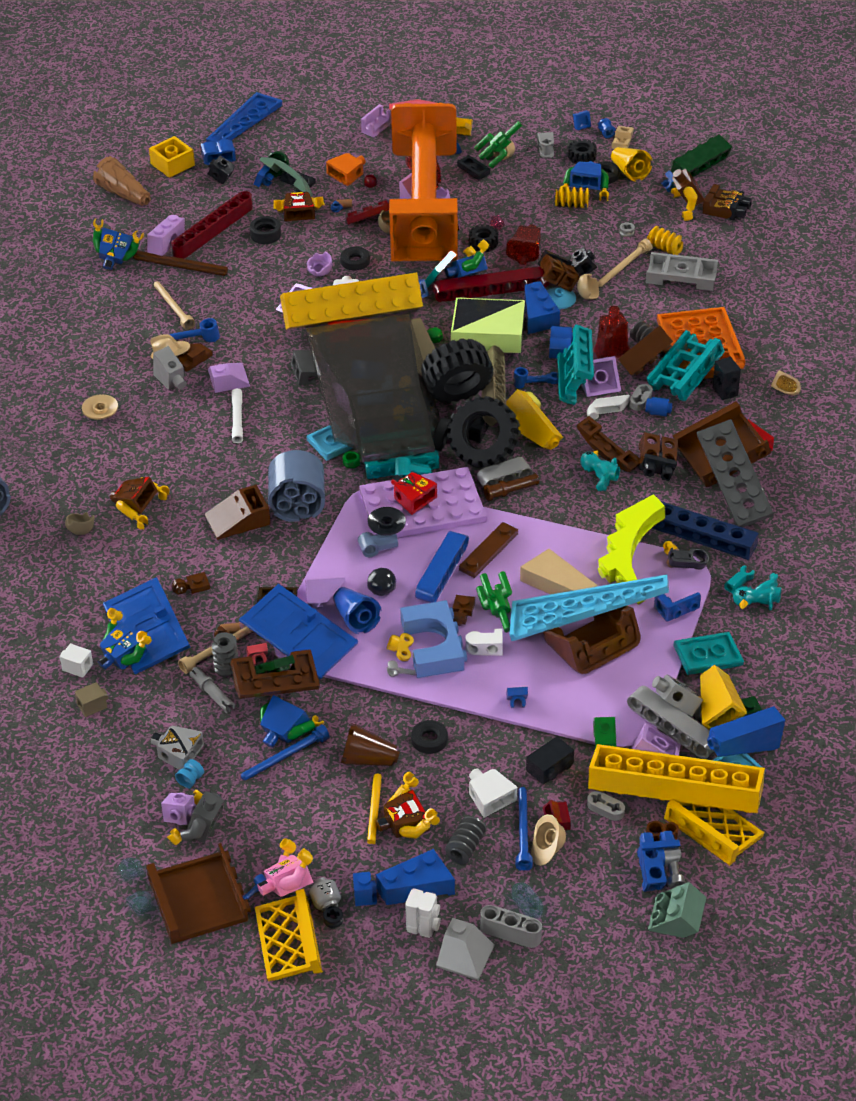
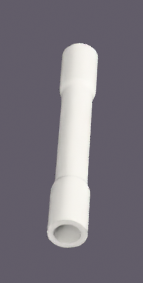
(237, 430)

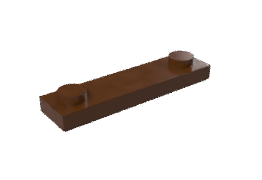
(488, 549)

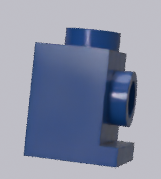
(364, 889)

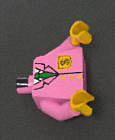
(289, 873)

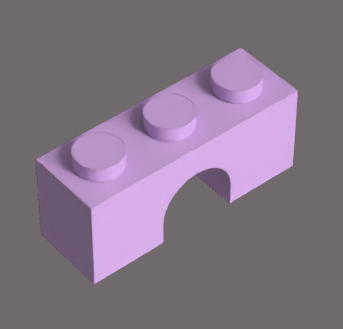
(159, 238)

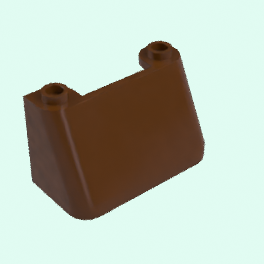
(597, 641)

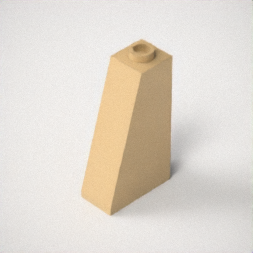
(553, 574)

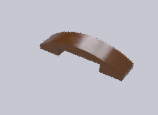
(606, 448)

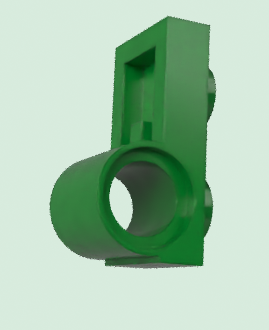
(604, 731)

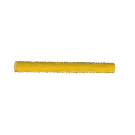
(374, 808)

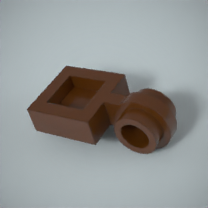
(195, 583)
(463, 607)

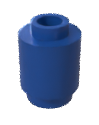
(658, 406)

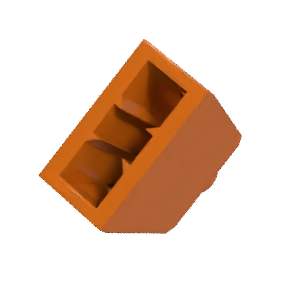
(345, 168)

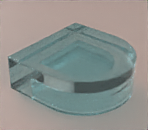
(130, 868)
(140, 902)

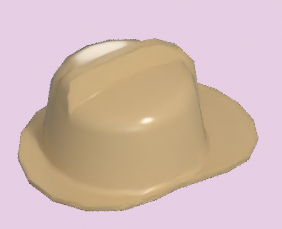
(162, 341)
(547, 833)

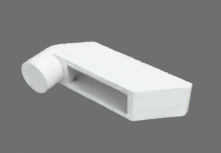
(607, 405)

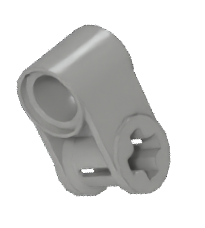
(545, 143)

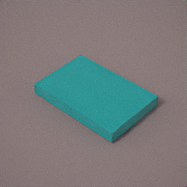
(703, 652)

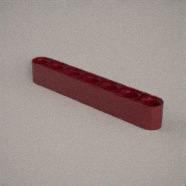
(212, 225)
(487, 284)

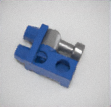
(657, 855)

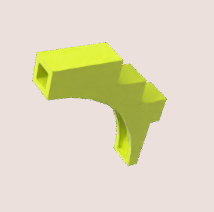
(631, 527)

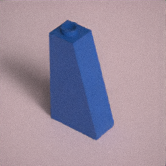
(748, 734)

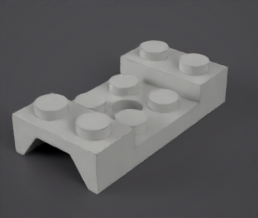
(695, 270)

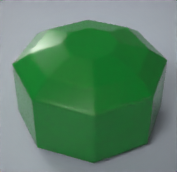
(435, 334)
(351, 459)

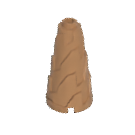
(117, 180)

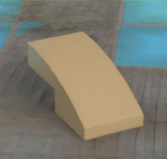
(622, 137)

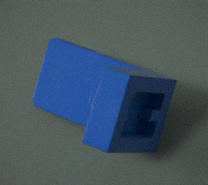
(672, 610)

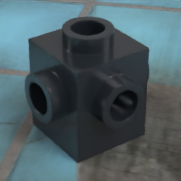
(221, 169)
(583, 261)

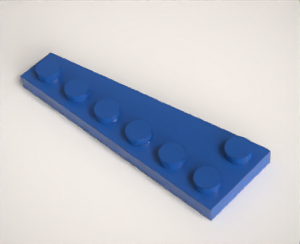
(246, 116)

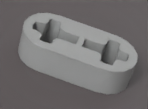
(637, 395)
(606, 805)

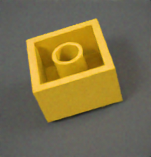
(171, 156)

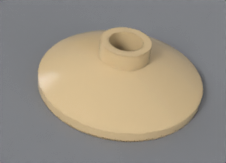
(99, 407)

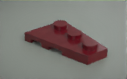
(368, 211)

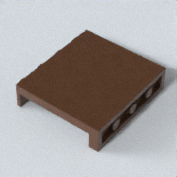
(693, 452)
(198, 896)

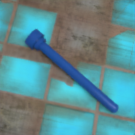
(319, 734)
(523, 860)

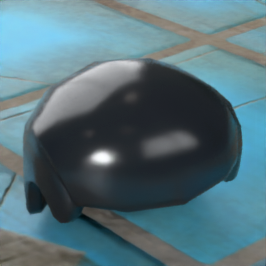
(381, 581)

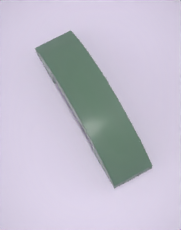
(276, 165)

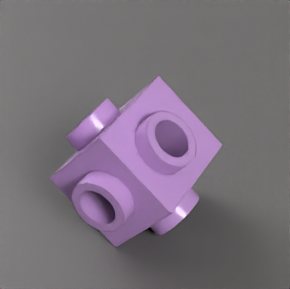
(178, 808)

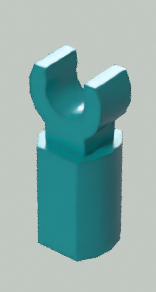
(739, 579)

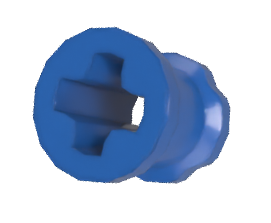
(607, 129)

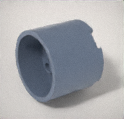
(296, 485)

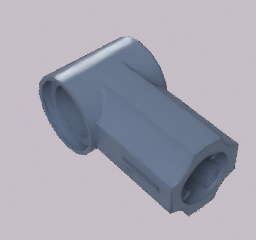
(372, 544)

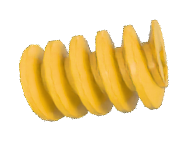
(572, 197)
(665, 241)

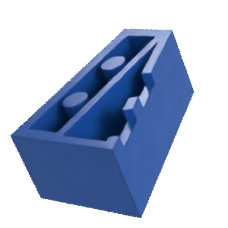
(539, 308)
(422, 872)

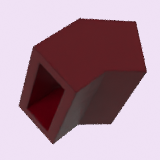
(560, 812)

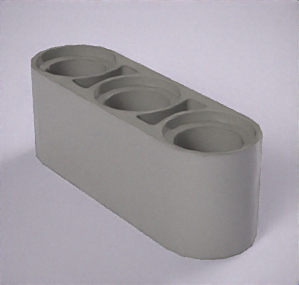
(504, 471)
(510, 926)

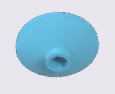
(562, 297)

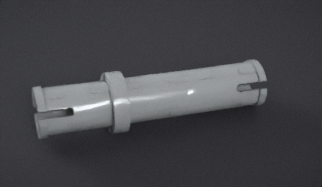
(207, 684)

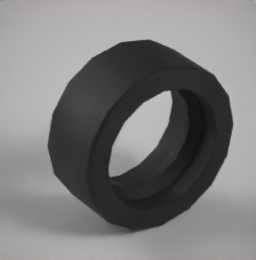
(265, 237)

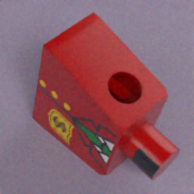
(414, 491)

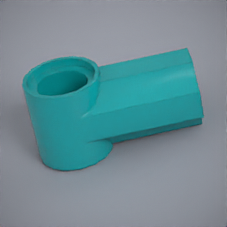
(404, 466)

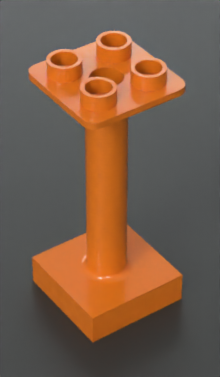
(423, 225)

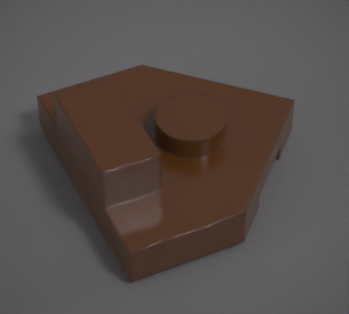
(194, 356)

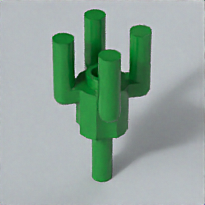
(497, 144)
(496, 599)

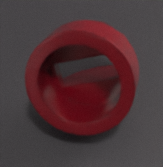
(370, 181)

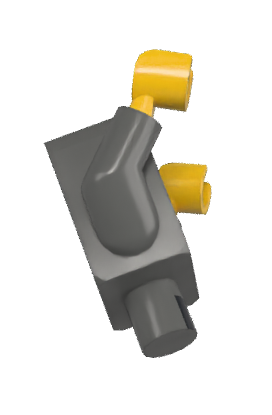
(203, 818)

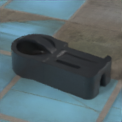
(685, 558)

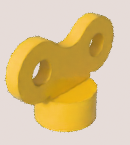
(400, 645)

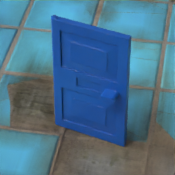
(149, 611)
(296, 626)

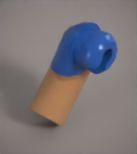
(338, 205)

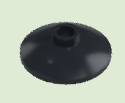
(386, 521)

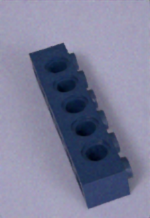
(708, 531)

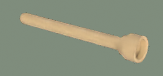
(643, 247)
(186, 321)
(187, 664)

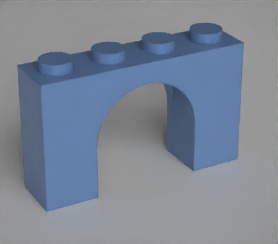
(435, 618)

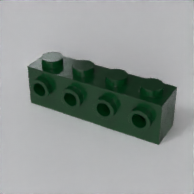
(703, 156)

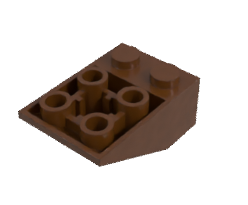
(239, 513)

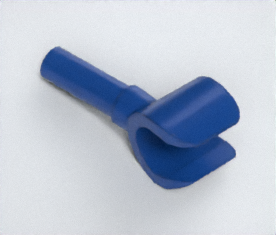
(259, 878)

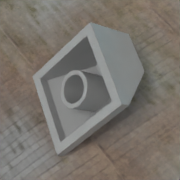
(464, 950)

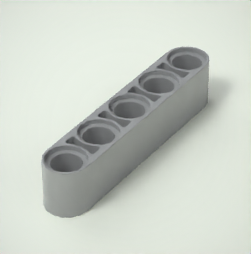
(671, 721)

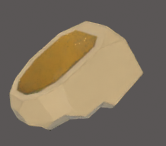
(786, 383)

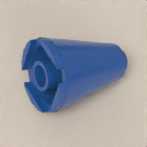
(357, 610)

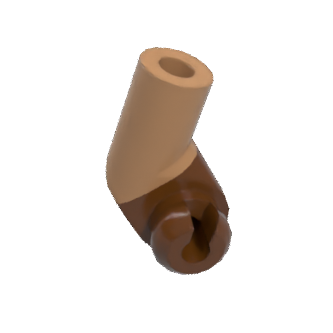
(229, 628)

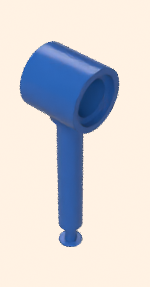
(208, 330)

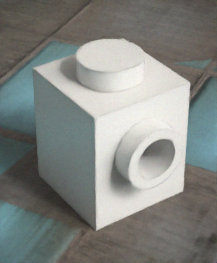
(76, 660)

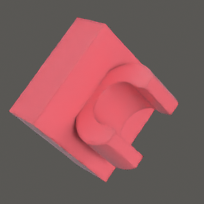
(258, 650)

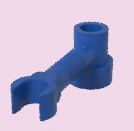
(521, 377)

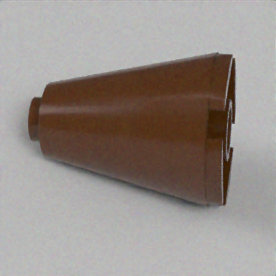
(368, 749)

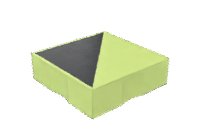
(490, 322)

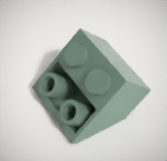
(678, 911)

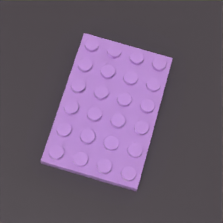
(455, 503)

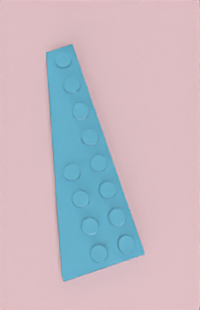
(555, 610)

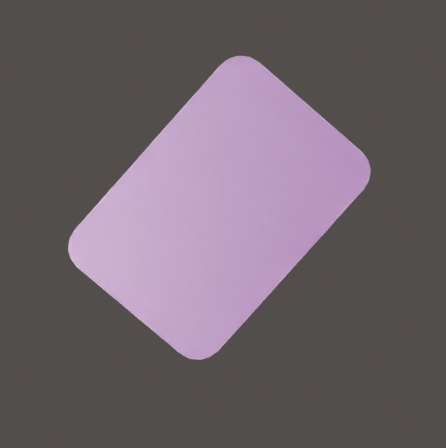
(558, 696)

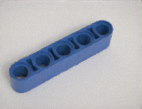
(441, 566)

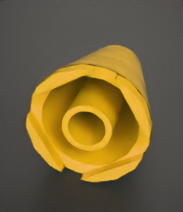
(634, 162)

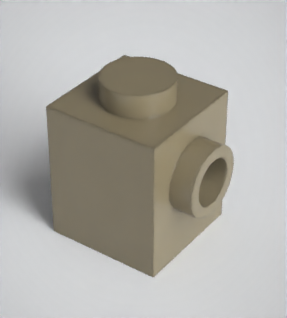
(91, 699)

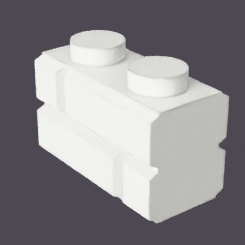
(422, 913)

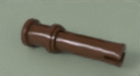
(503, 488)

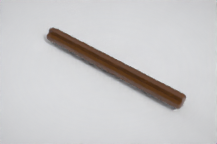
(181, 263)

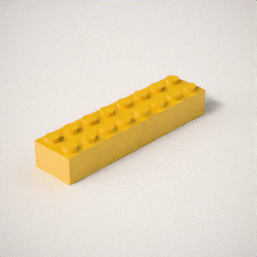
(351, 300)
(676, 778)

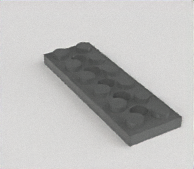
(729, 484)

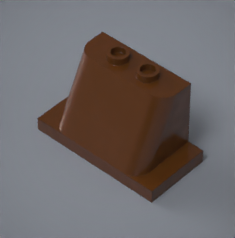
(299, 678)

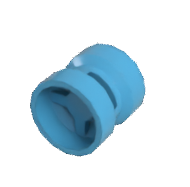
(188, 775)

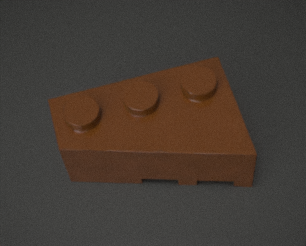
(646, 351)

